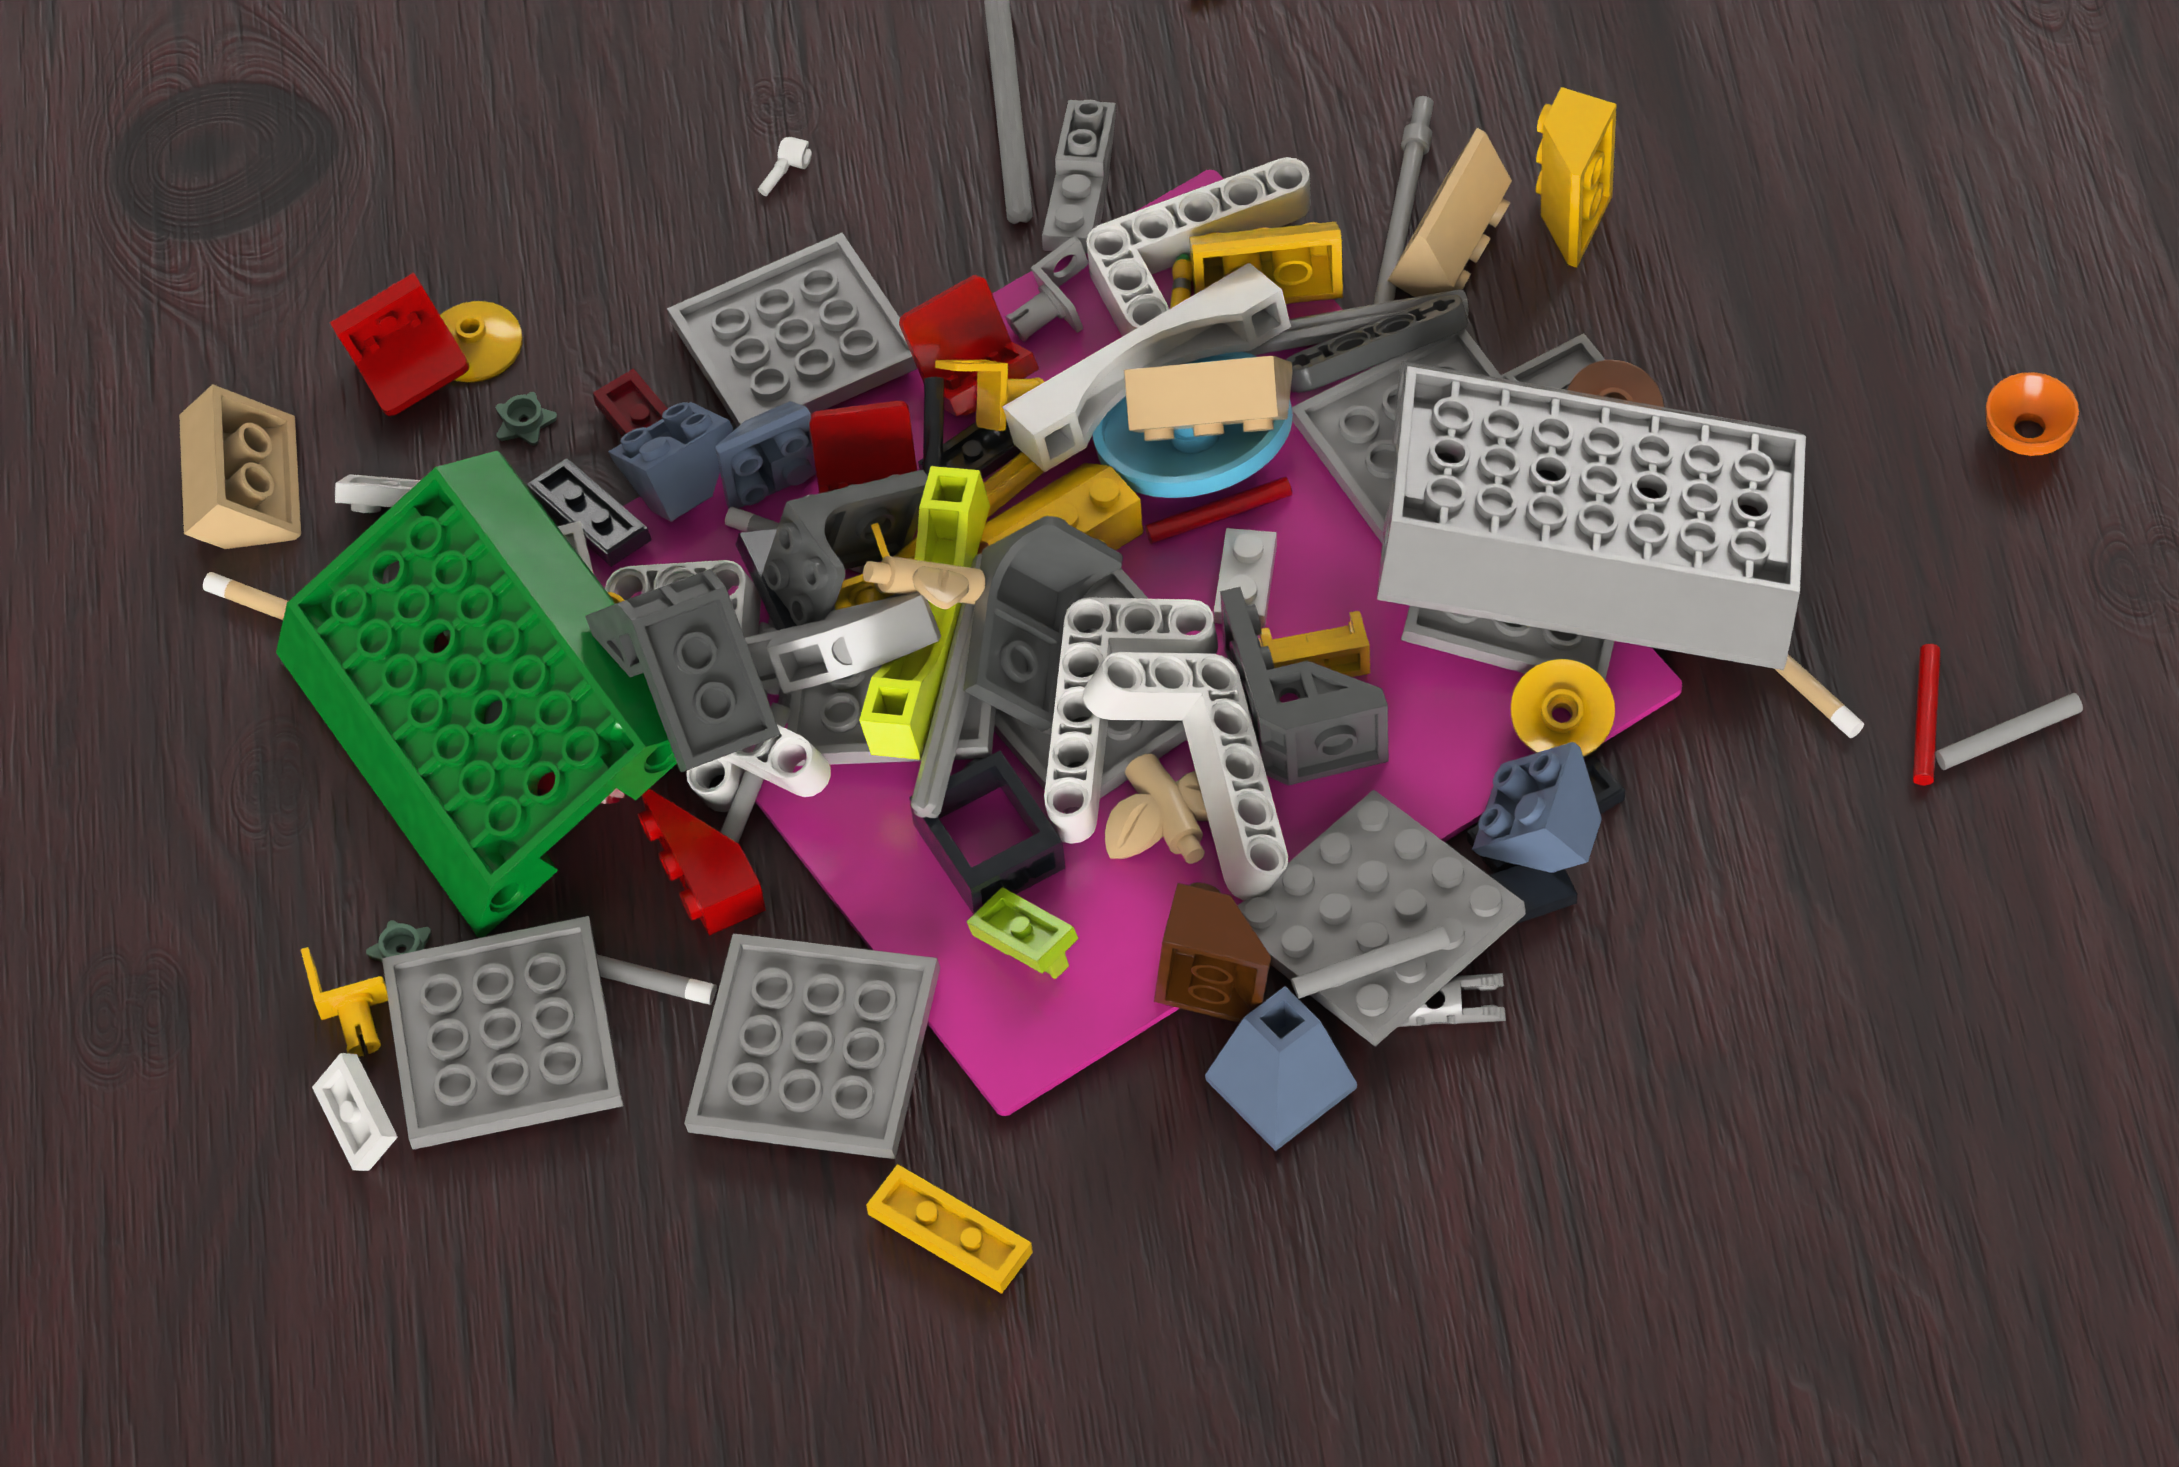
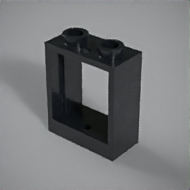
(1011, 869)

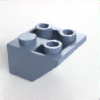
(766, 455)
(674, 459)
(1541, 811)
(1280, 1069)

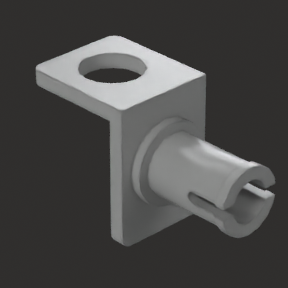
(1050, 300)

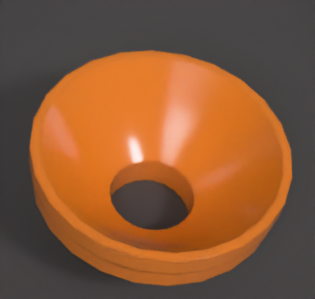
(2034, 399)

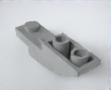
(1081, 173)
(843, 643)

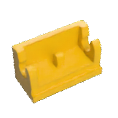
(1339, 648)

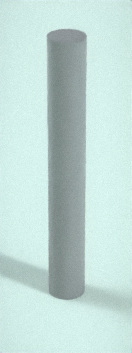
(2009, 731)
(749, 787)
(1370, 962)

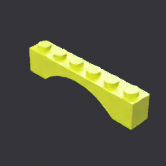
(906, 689)

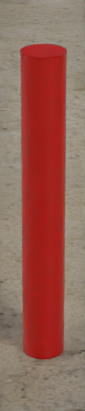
(1218, 510)
(1926, 714)

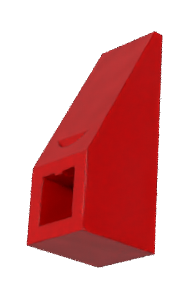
(708, 863)

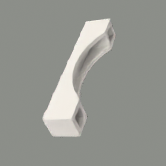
(1221, 319)

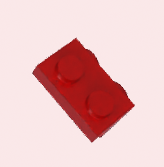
(962, 326)
(401, 345)
(861, 444)

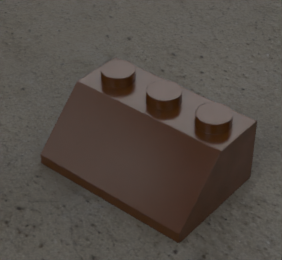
(1210, 956)

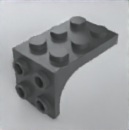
(834, 533)
(1023, 611)

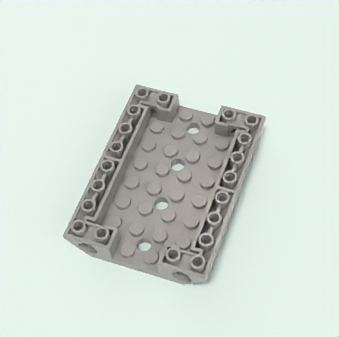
(1591, 547)

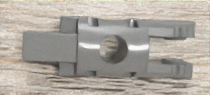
(1452, 1011)

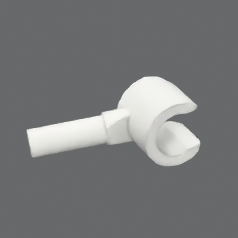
(790, 153)

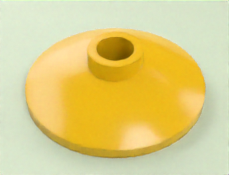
(494, 342)
(1567, 686)

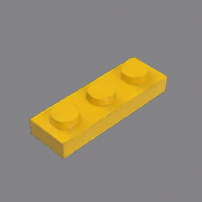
(949, 1228)

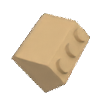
(1455, 222)
(1208, 396)
(238, 471)

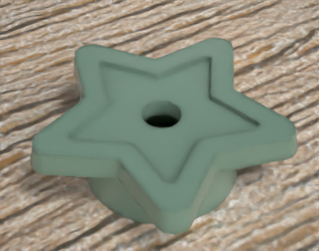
(520, 407)
(397, 936)

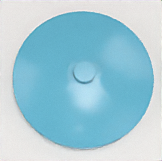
(1187, 463)

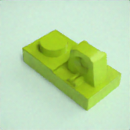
(1024, 932)

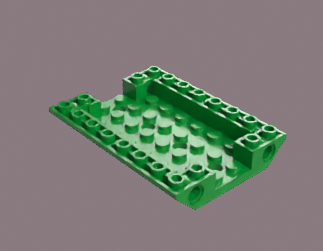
(515, 599)

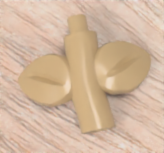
(937, 582)
(1156, 812)

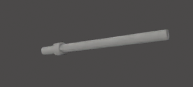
(1415, 144)

